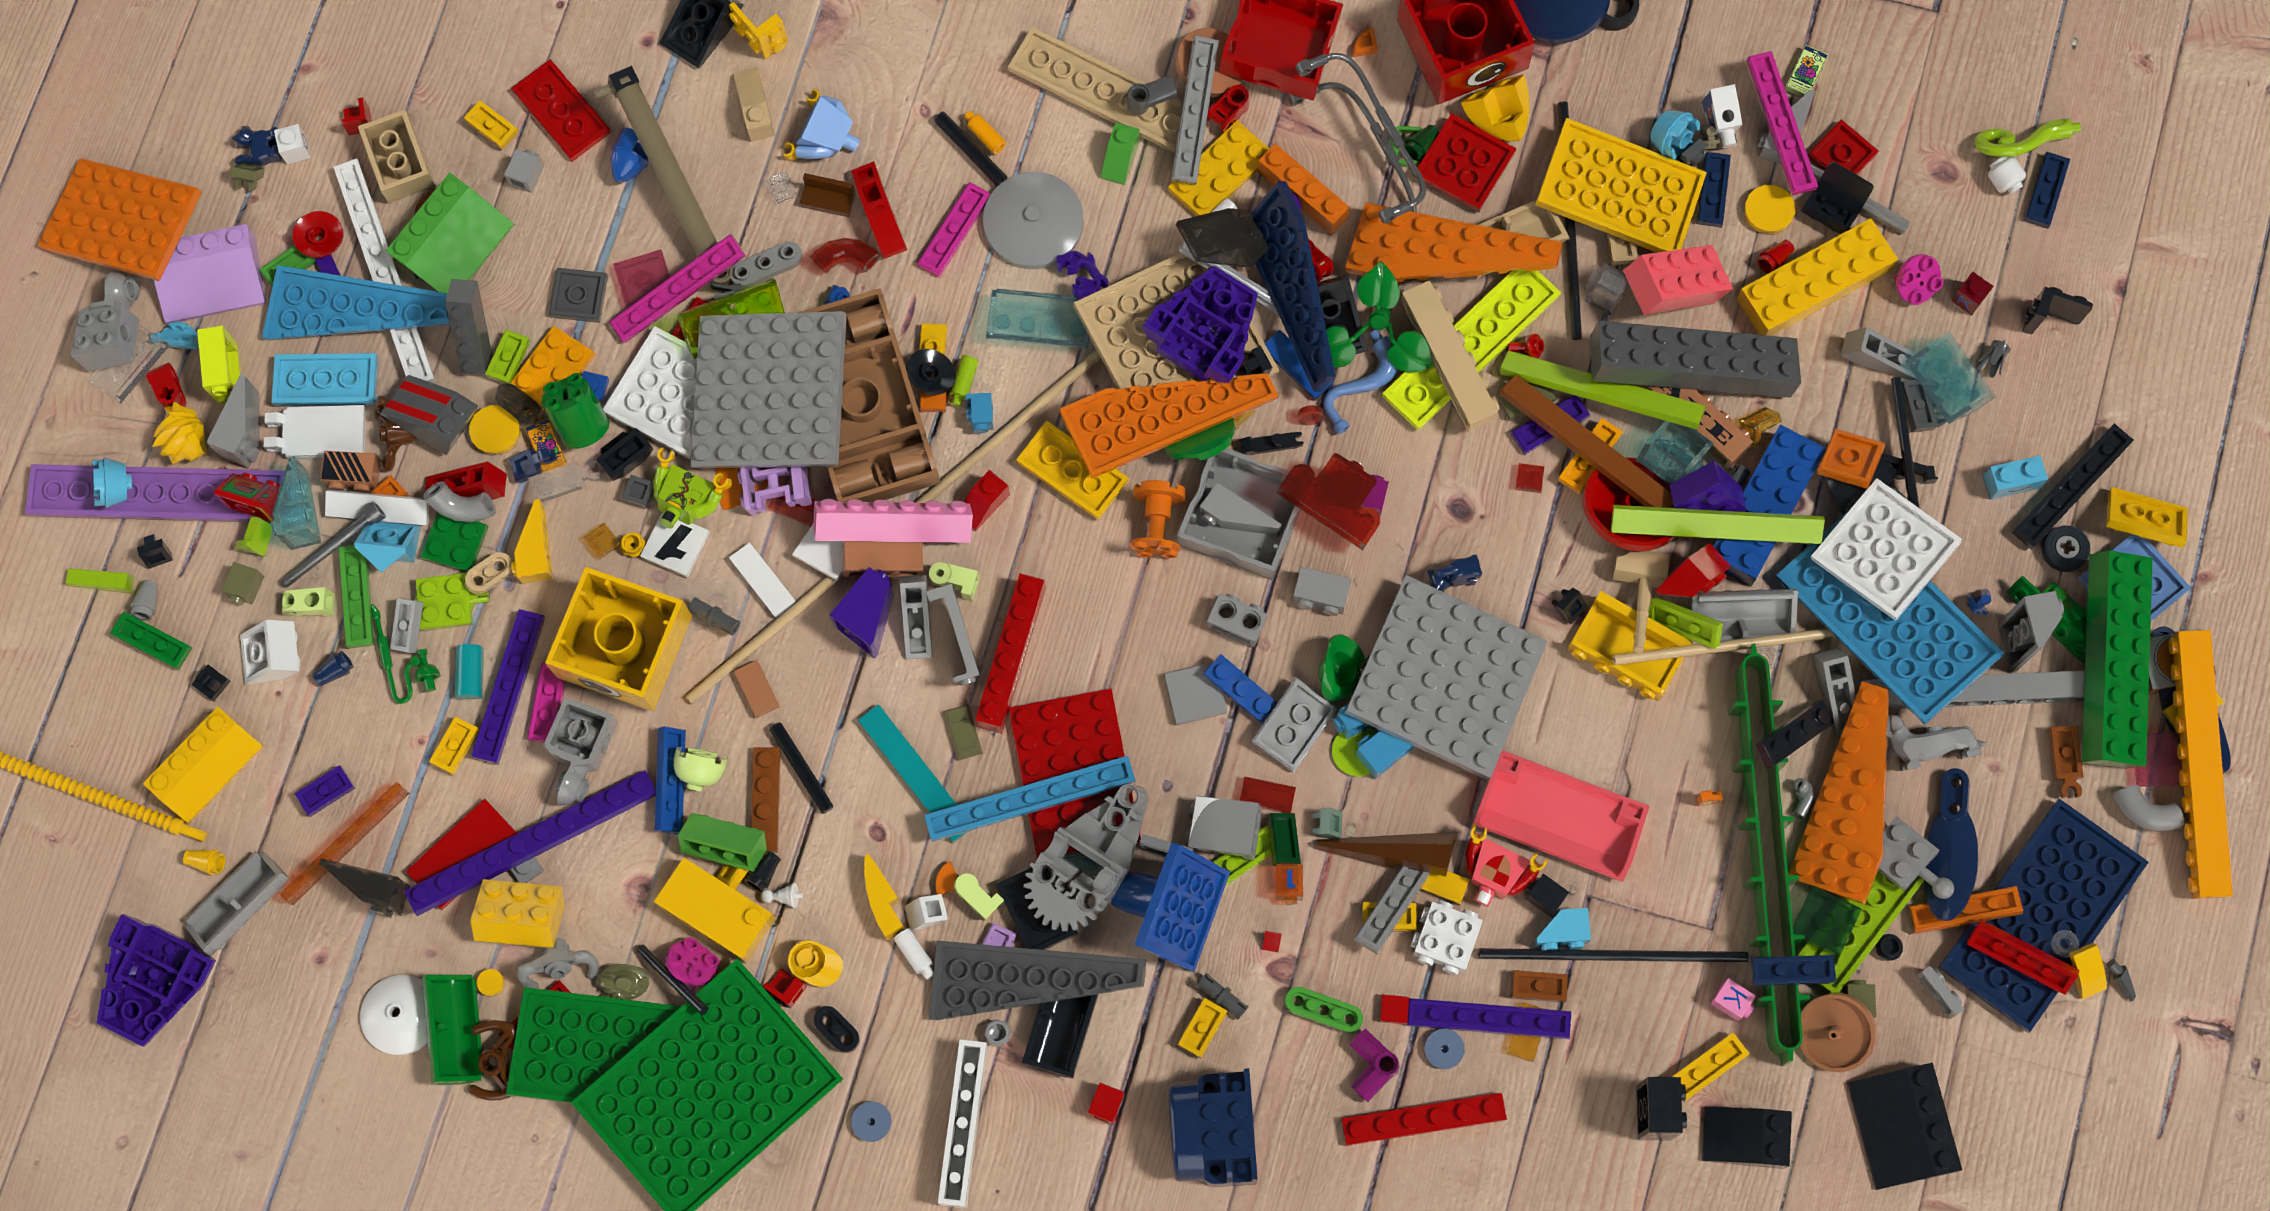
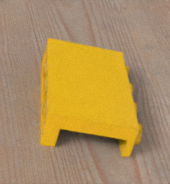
(1610, 631)

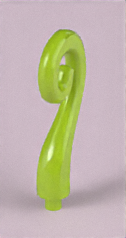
(2007, 147)

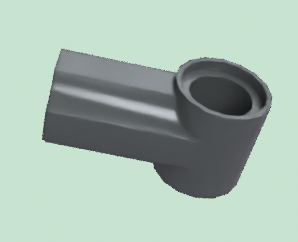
(1151, 93)

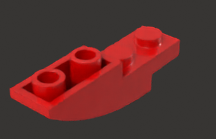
(878, 210)

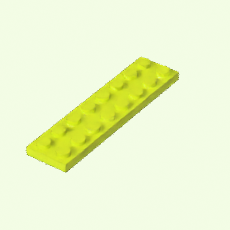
(1486, 332)

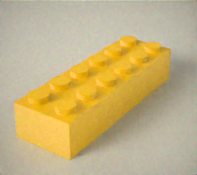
(1817, 278)

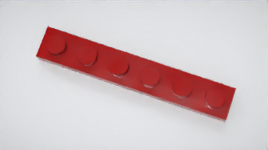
(1424, 1119)

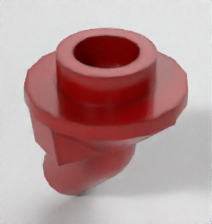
(1532, 346)

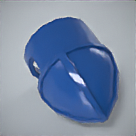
(627, 156)

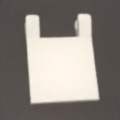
(821, 555)

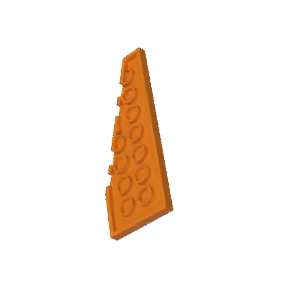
(1437, 246)
(1136, 421)
(1847, 823)

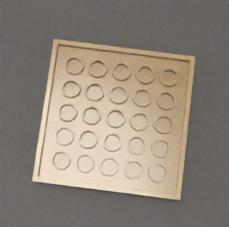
(1120, 310)

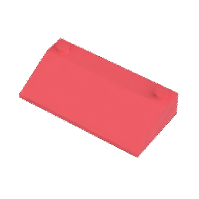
(1562, 816)

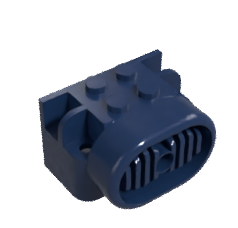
(1213, 1130)

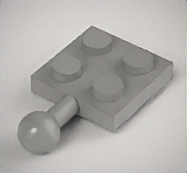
(1907, 858)

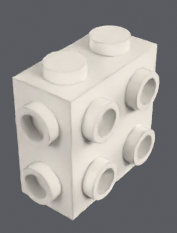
(1446, 937)

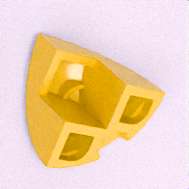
(1501, 109)

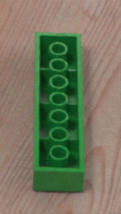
(2117, 660)

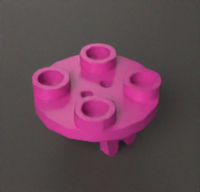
(1927, 273)
(691, 962)

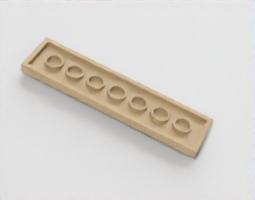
(1093, 86)

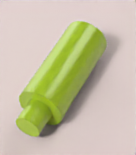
(963, 379)

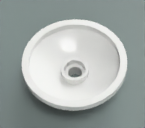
(395, 1034)

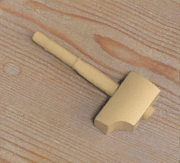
(1647, 570)

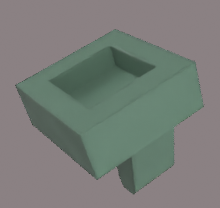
(1329, 823)

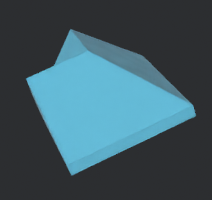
(388, 543)

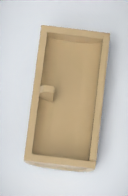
(1530, 221)

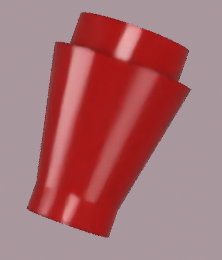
(1775, 256)

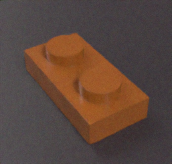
(1539, 986)

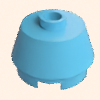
(1674, 132)
(110, 482)

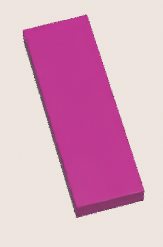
(546, 704)

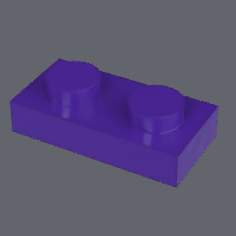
(325, 791)

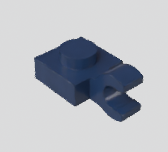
(528, 463)

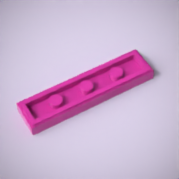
(954, 230)

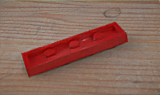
(2023, 957)

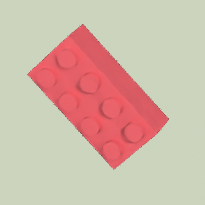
(1677, 279)

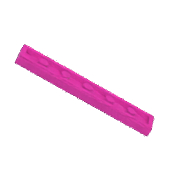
(1782, 123)
(677, 288)

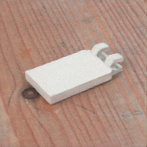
(317, 429)

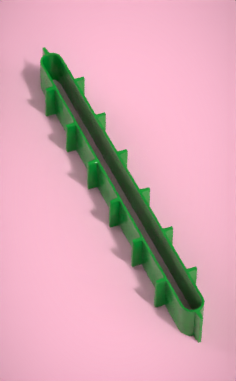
(1779, 822)

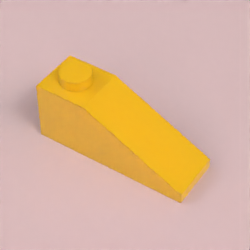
(532, 551)

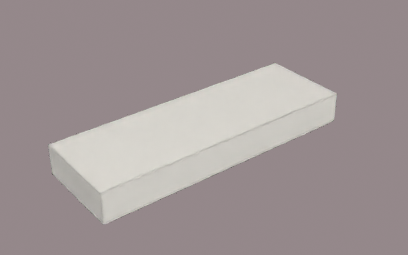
(762, 580)

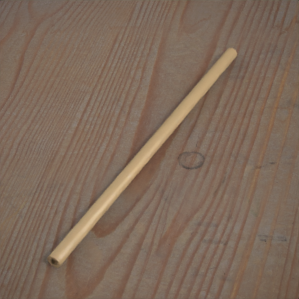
(1730, 645)

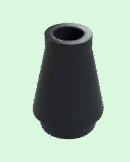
(763, 872)

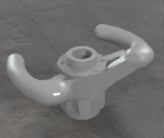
(557, 963)

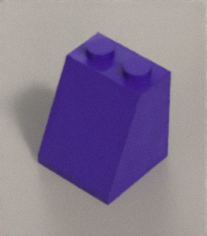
(865, 611)

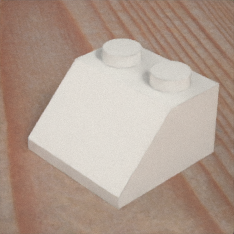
(269, 651)

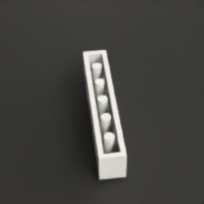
(963, 1124)

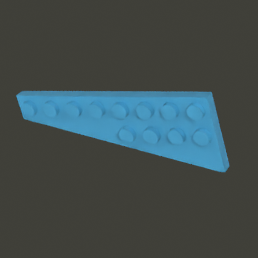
(329, 304)

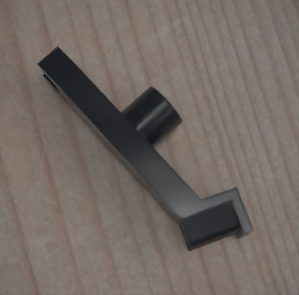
(1271, 443)
(1927, 472)

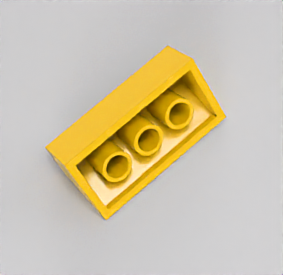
(203, 765)

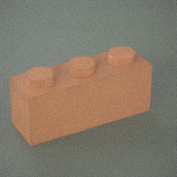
(892, 558)

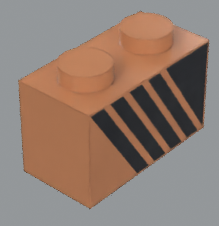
(350, 470)

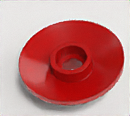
(314, 225)

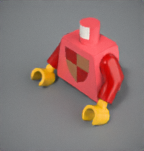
(1497, 868)

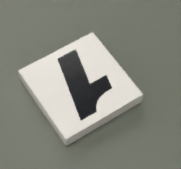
(675, 547)

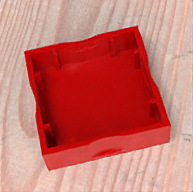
(1276, 36)

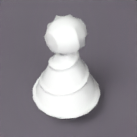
(788, 895)

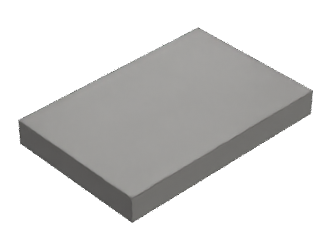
(1294, 724)

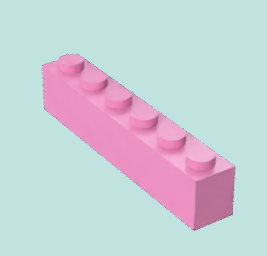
(892, 521)

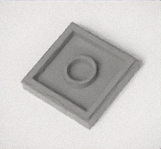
(1194, 695)

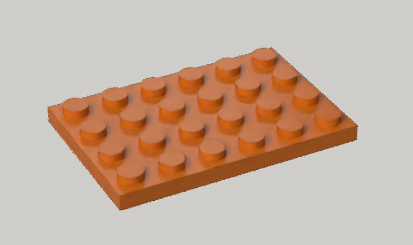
(119, 219)

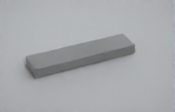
(1391, 908)

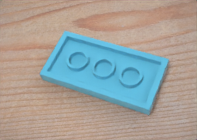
(324, 379)

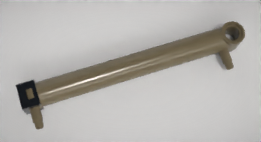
(626, 88)

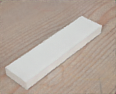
(396, 508)

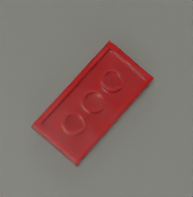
(561, 110)
(471, 836)

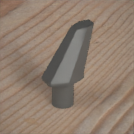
(2122, 978)

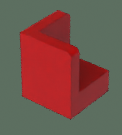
(355, 117)
(785, 987)
(1106, 1103)

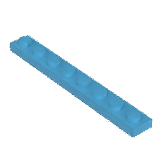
(1029, 798)

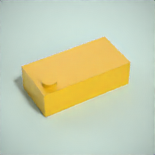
(714, 910)

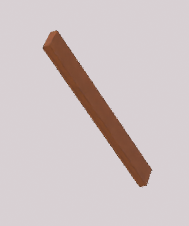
(1586, 444)

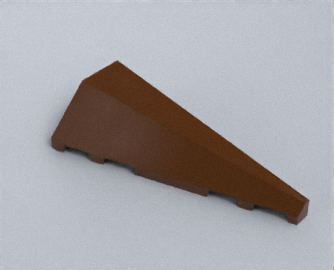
(1417, 851)

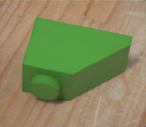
(1120, 153)

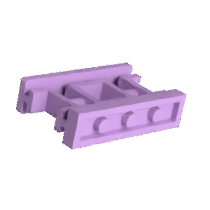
(755, 501)

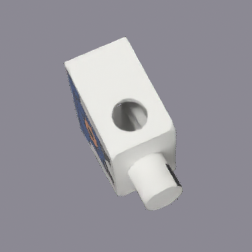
(1723, 113)

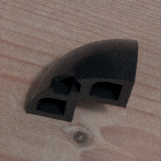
(1847, 494)

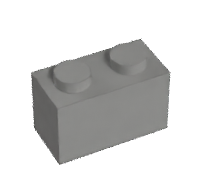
(1321, 591)

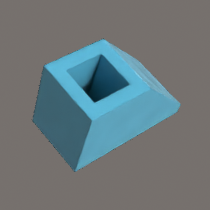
(1567, 928)

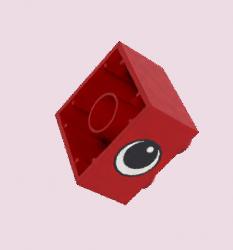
(1465, 43)

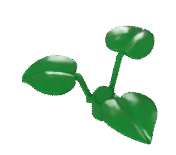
(1382, 291)

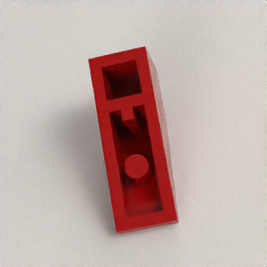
(472, 480)

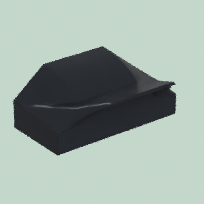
(624, 454)

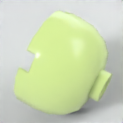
(698, 767)

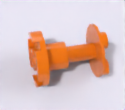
(1158, 500)

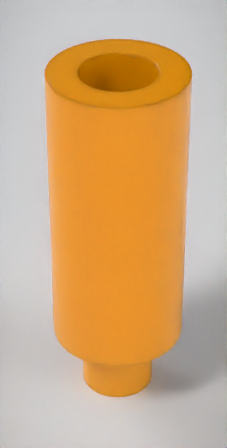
(985, 132)

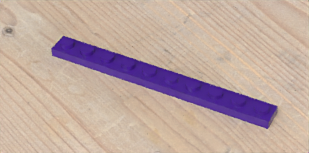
(530, 843)

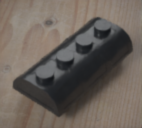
(1059, 1035)

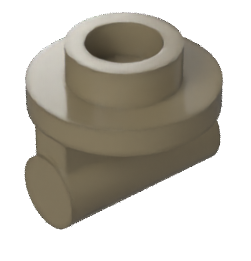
(1708, 136)

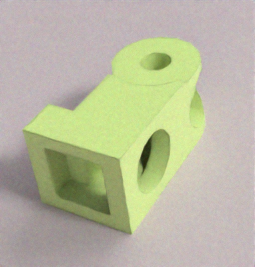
(962, 578)
(308, 602)
(970, 891)

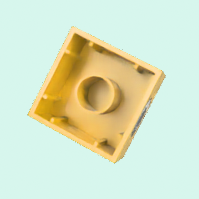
(619, 639)

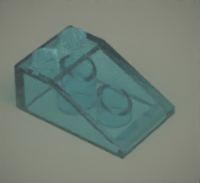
(294, 509)

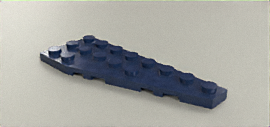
(1292, 282)

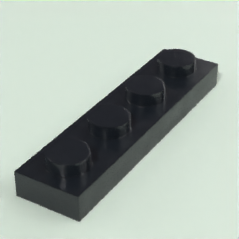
(1794, 734)

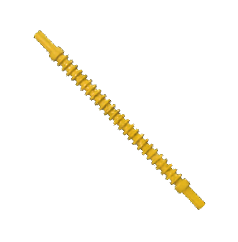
(176, 826)

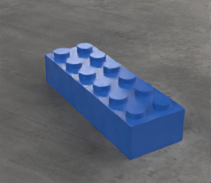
(1774, 490)

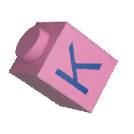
(1734, 1000)

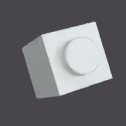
(292, 144)

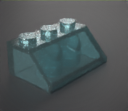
(1950, 378)

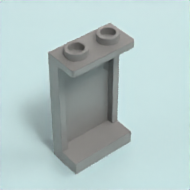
(960, 630)

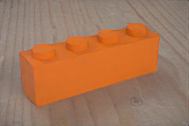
(1314, 196)

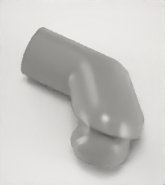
(1805, 796)

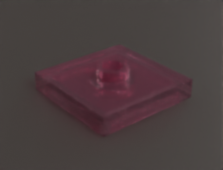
(641, 275)

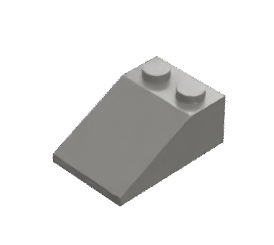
(238, 426)

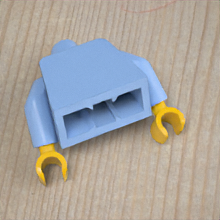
(823, 131)

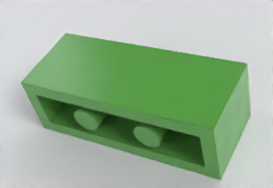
(722, 841)

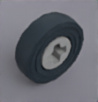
(2055, 555)

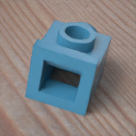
(980, 412)
(1349, 725)

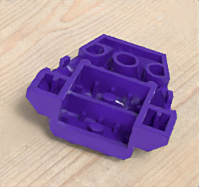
(1205, 326)
(148, 979)

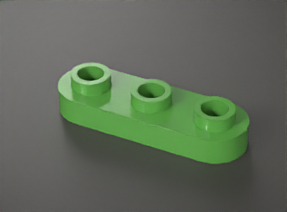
(1312, 1003)

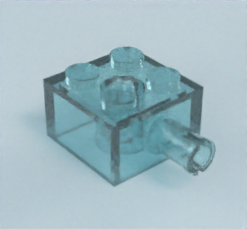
(1674, 451)

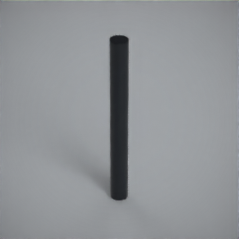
(678, 985)

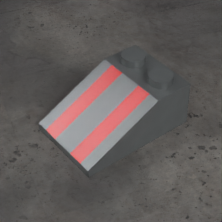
(430, 412)

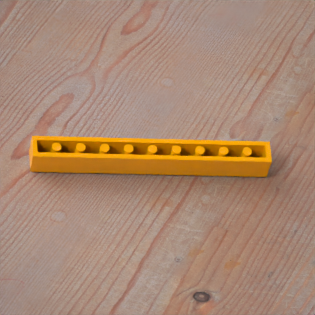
(2201, 764)

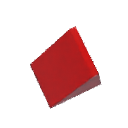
(1271, 941)

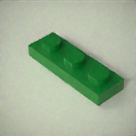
(151, 640)

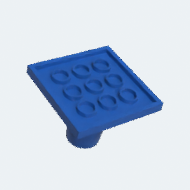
(1175, 906)

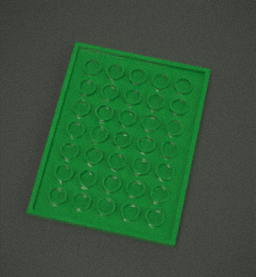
(707, 1091)

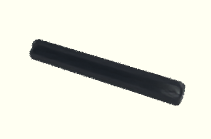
(970, 148)
(801, 767)

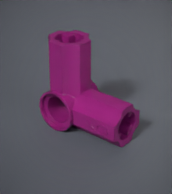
(1373, 1053)

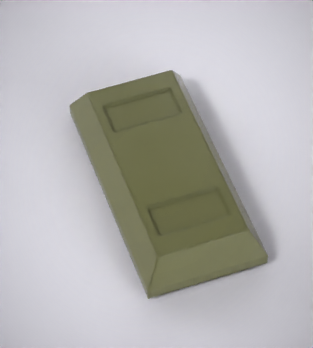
(963, 732)

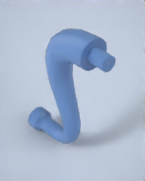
(1381, 376)

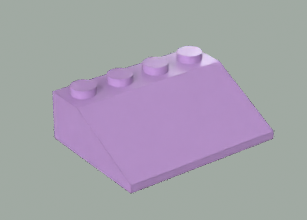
(211, 275)

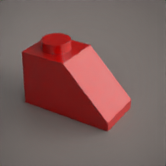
(986, 498)

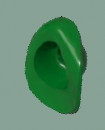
(1340, 668)

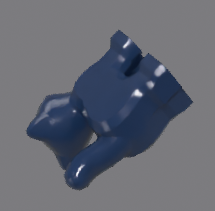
(260, 146)
(1457, 573)

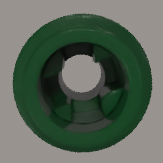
(1421, 142)

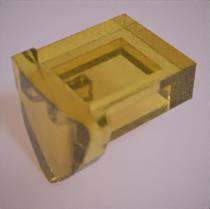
(1758, 423)

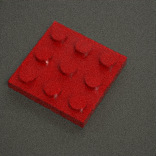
(1465, 162)

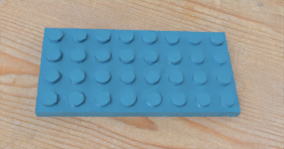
(1919, 657)

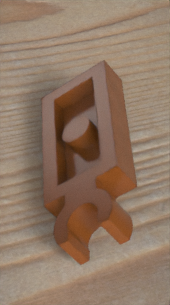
(2066, 758)

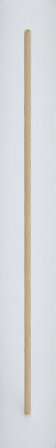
(933, 493)

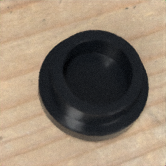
(1889, 947)

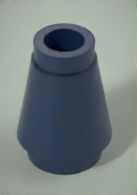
(333, 668)

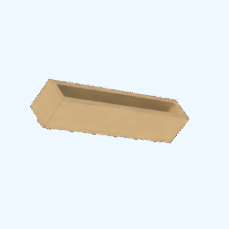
(1450, 357)

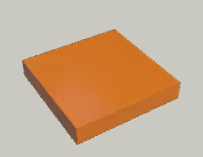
(1851, 458)

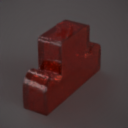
(1335, 497)

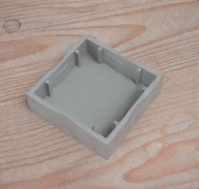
(1259, 487)

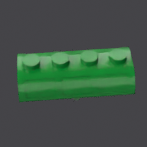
(450, 1015)

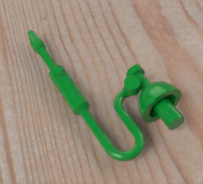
(424, 674)

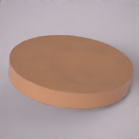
(1221, 82)
(1837, 1032)

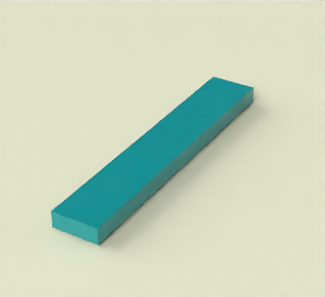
(907, 762)

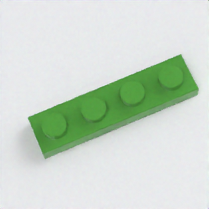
(356, 598)

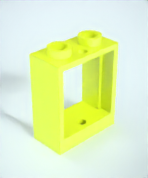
(218, 362)

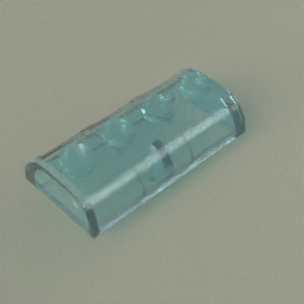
(1035, 319)

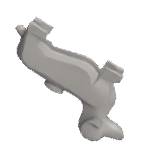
(1930, 745)

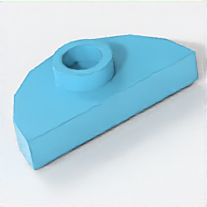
(180, 336)

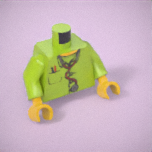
(684, 494)

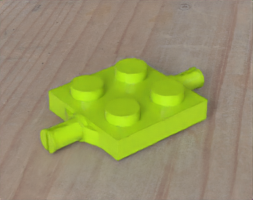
(446, 601)

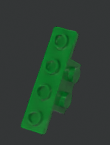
(2074, 618)

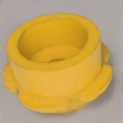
(631, 538)

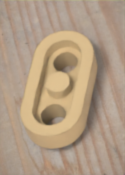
(487, 573)

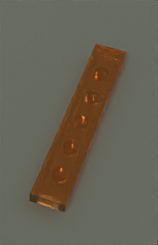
(345, 842)

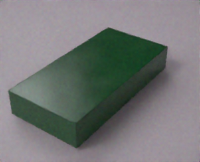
(1283, 838)

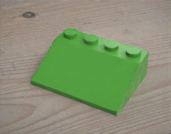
(450, 235)

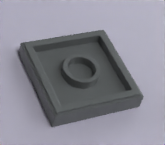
(578, 295)

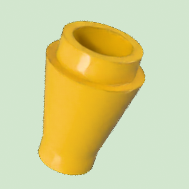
(207, 861)

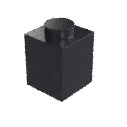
(1546, 894)

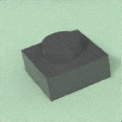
(1694, 153)
(638, 491)

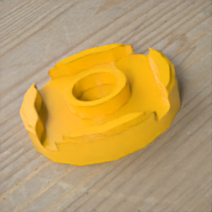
(1769, 209)
(494, 430)

